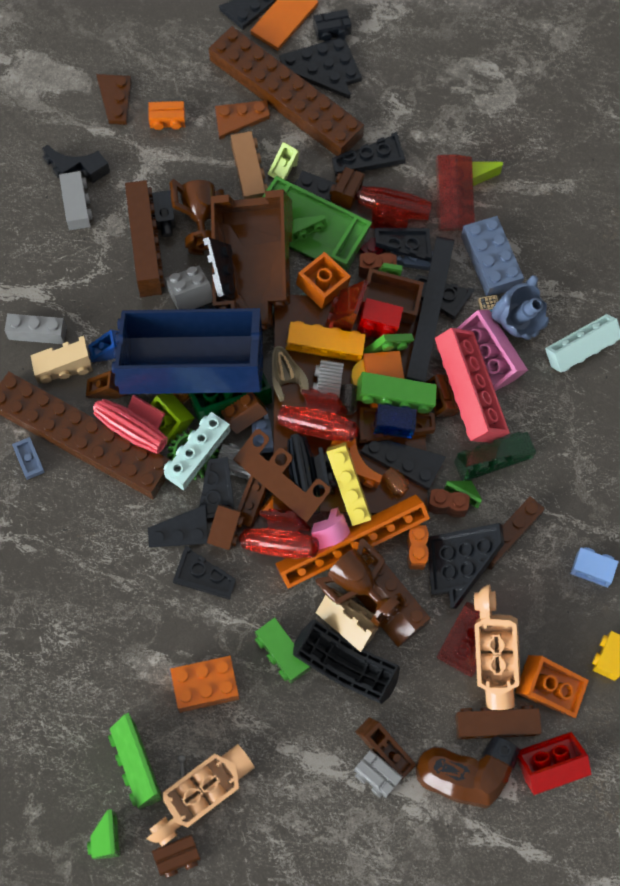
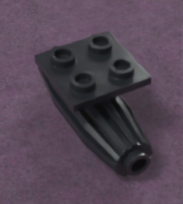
(306, 468)

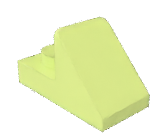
(284, 161)

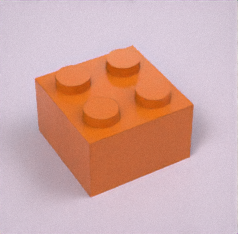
(322, 280)

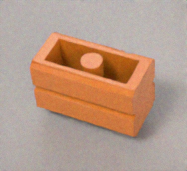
(166, 115)

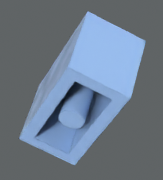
(594, 567)

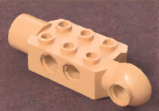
(496, 652)
(200, 792)

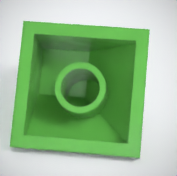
(105, 838)

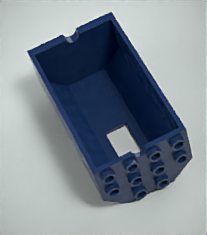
(189, 351)

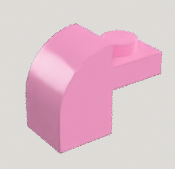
(332, 530)

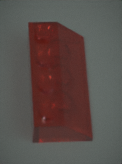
(454, 192)

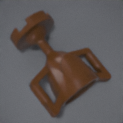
(197, 204)
(356, 577)

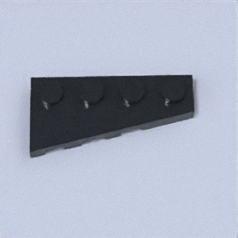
(413, 463)

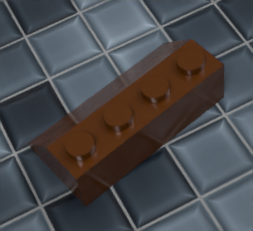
(410, 616)

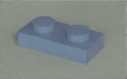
(28, 458)

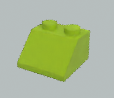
(176, 415)

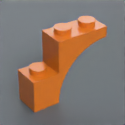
(365, 474)

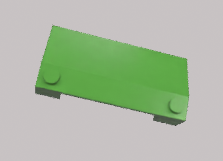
(340, 237)

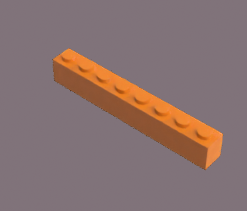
(377, 530)

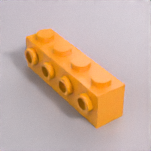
(325, 341)

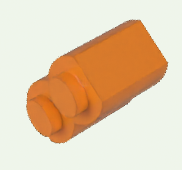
(417, 546)

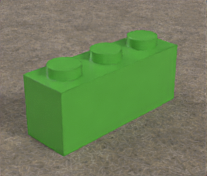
(280, 651)

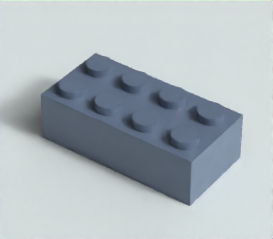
(491, 256)

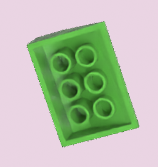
(135, 763)

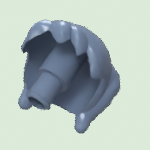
(522, 310)

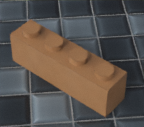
(247, 165)

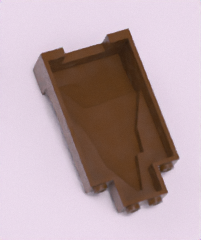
(260, 246)

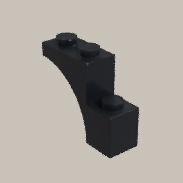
(91, 166)

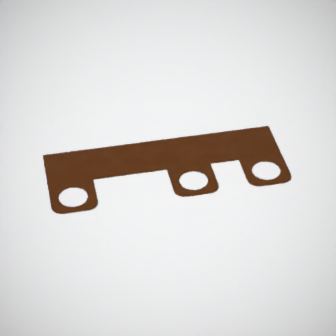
(272, 477)

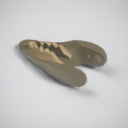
(286, 371)

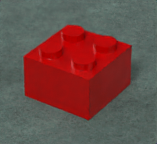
(379, 318)

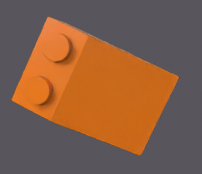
(552, 685)

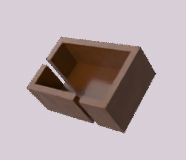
(395, 291)

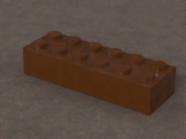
(144, 238)

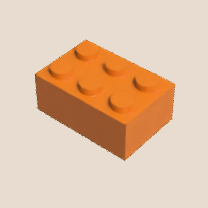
(204, 684)

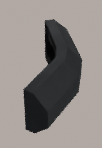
(344, 663)

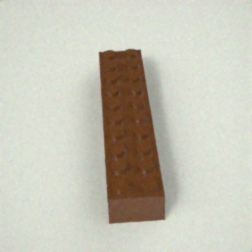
(286, 92)
(81, 435)

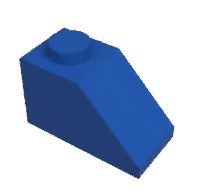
(103, 347)

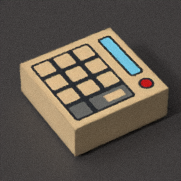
(488, 302)

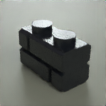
(332, 25)

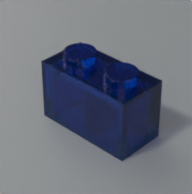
(395, 421)

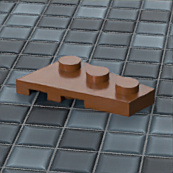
(240, 115)

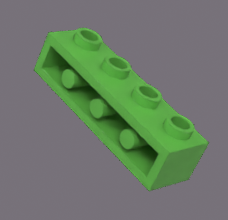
(396, 392)

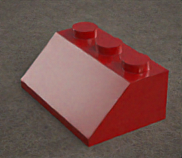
(553, 763)

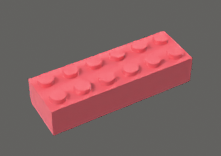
(471, 385)

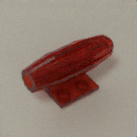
(393, 207)
(319, 417)
(281, 537)

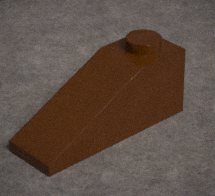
(385, 746)

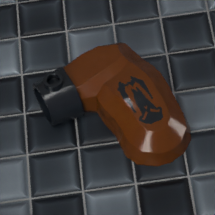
(464, 777)

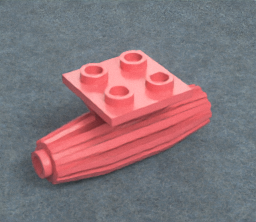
(136, 423)

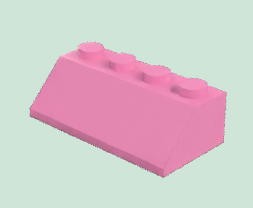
(497, 352)

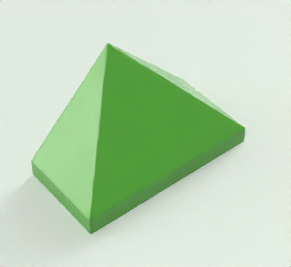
(465, 487)

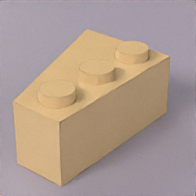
(62, 362)
(349, 620)

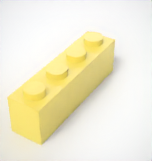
(349, 483)

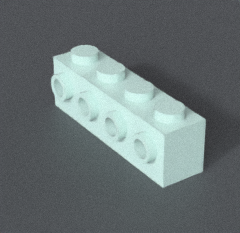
(583, 343)
(197, 450)

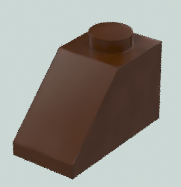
(103, 387)

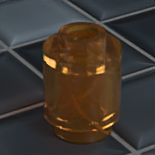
(395, 481)

